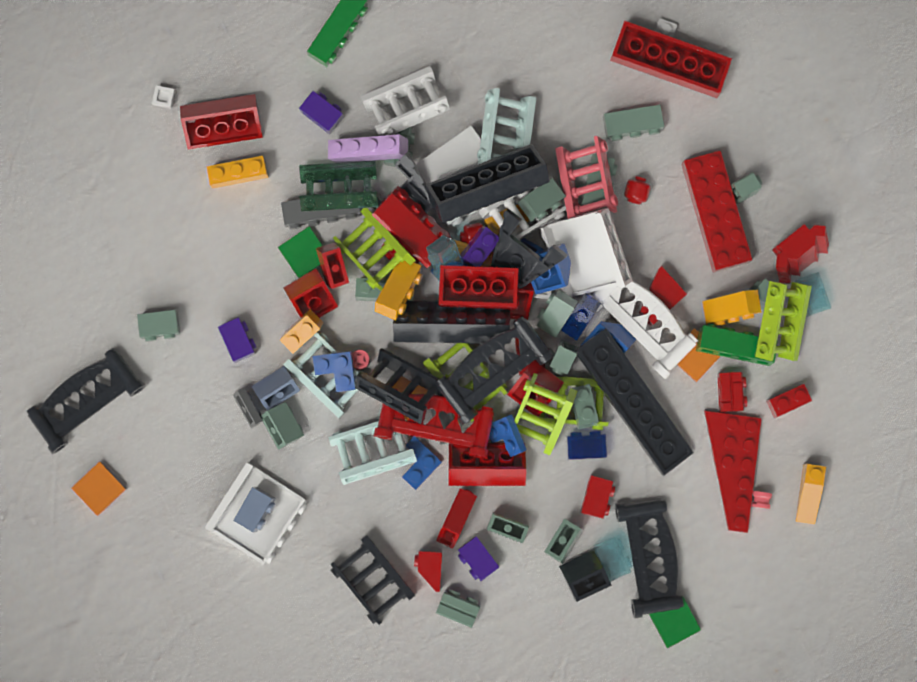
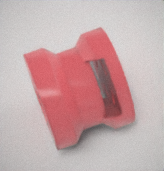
(358, 357)
(761, 499)

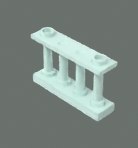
(523, 125)
(309, 379)
(368, 467)

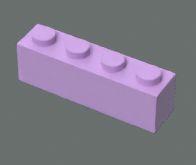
(367, 148)

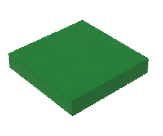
(301, 252)
(675, 625)

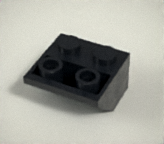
(585, 576)

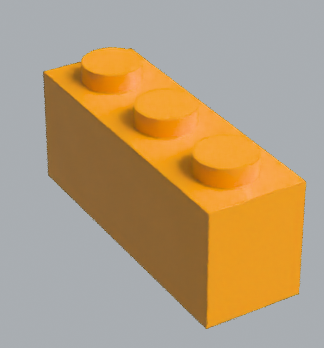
(237, 172)
(398, 289)
(732, 307)

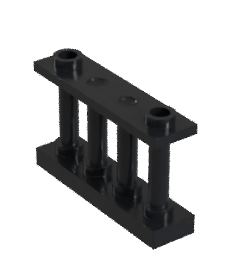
(392, 398)
(392, 576)

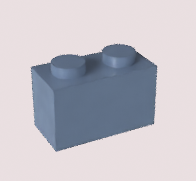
(275, 388)
(255, 509)

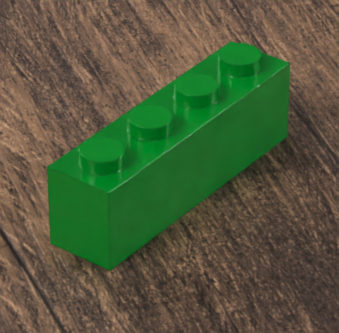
(336, 29)
(730, 344)

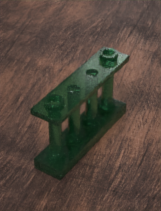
(335, 173)

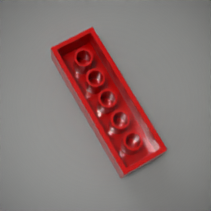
(671, 59)
(716, 211)

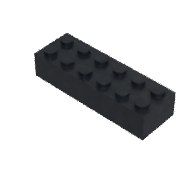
(487, 183)
(431, 323)

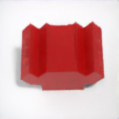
(800, 251)

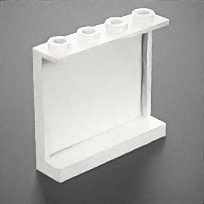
(451, 158)
(593, 252)
(262, 543)

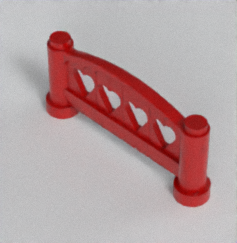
(474, 437)

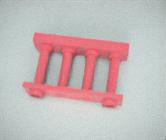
(568, 176)

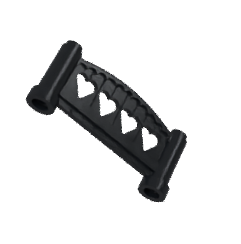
(121, 380)
(464, 399)
(650, 599)

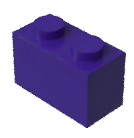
(321, 112)
(479, 247)
(237, 340)
(478, 559)

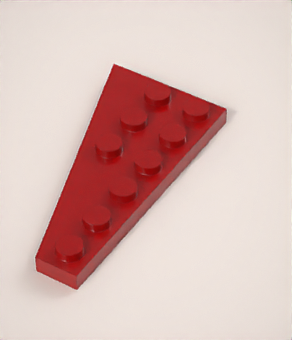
(734, 453)

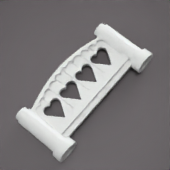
(667, 354)

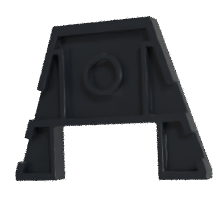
(415, 184)
(514, 254)

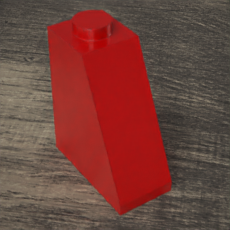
(666, 290)
(456, 518)

